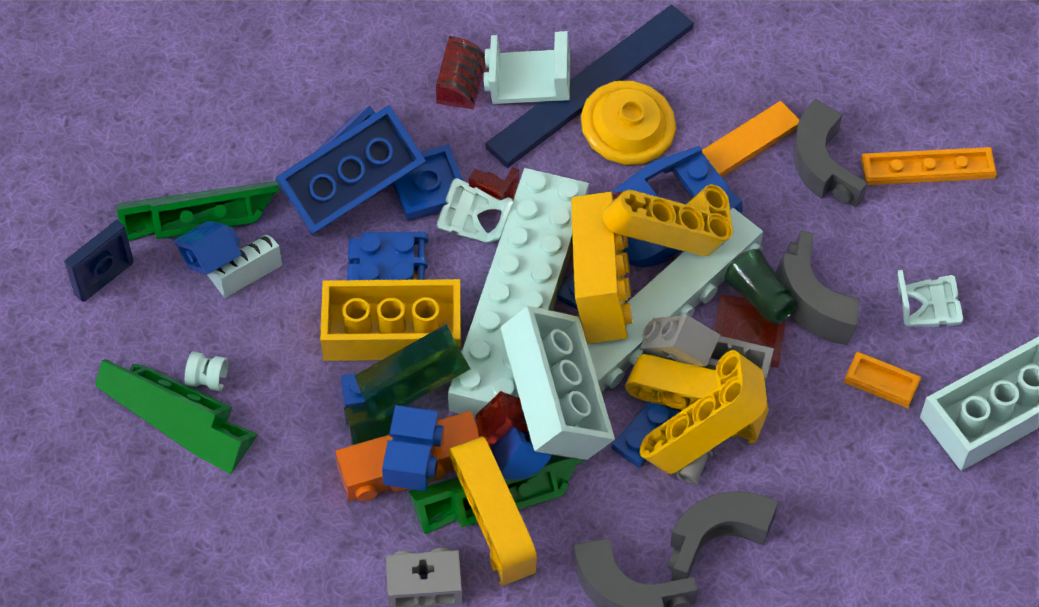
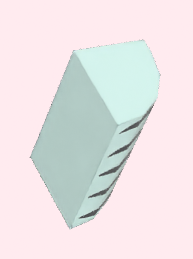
(254, 263)

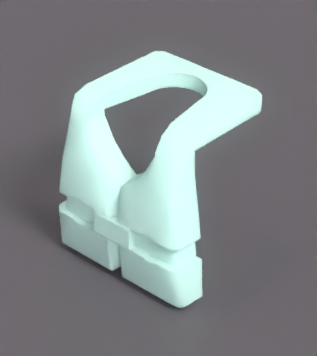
(462, 210)
(938, 301)

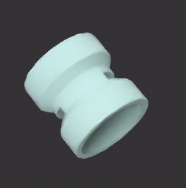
(205, 371)

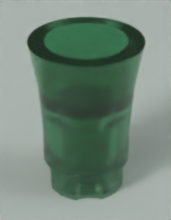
(760, 286)

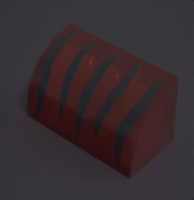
(460, 74)

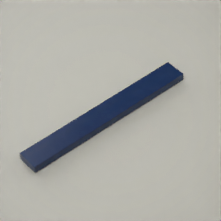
(614, 65)

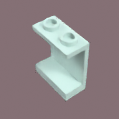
(528, 74)

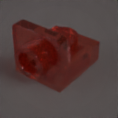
(494, 185)
(499, 417)

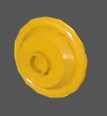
(628, 122)

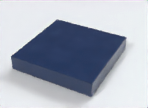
(99, 261)

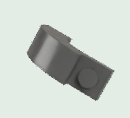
(812, 161)
(818, 308)
(719, 515)
(611, 588)

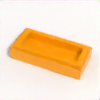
(882, 379)

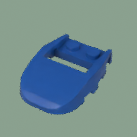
(695, 174)

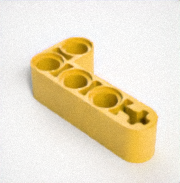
(690, 227)
(678, 386)
(711, 419)
(495, 510)

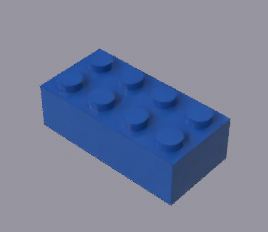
(350, 170)

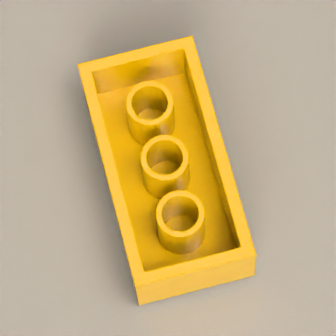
(599, 271)
(383, 316)

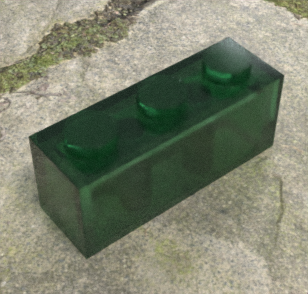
(412, 372)

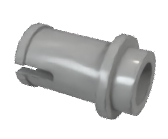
(693, 470)

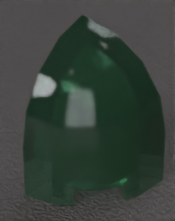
(364, 424)

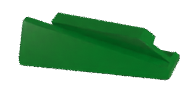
(183, 212)
(178, 412)
(448, 501)

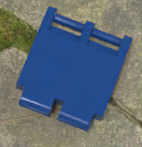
(387, 256)

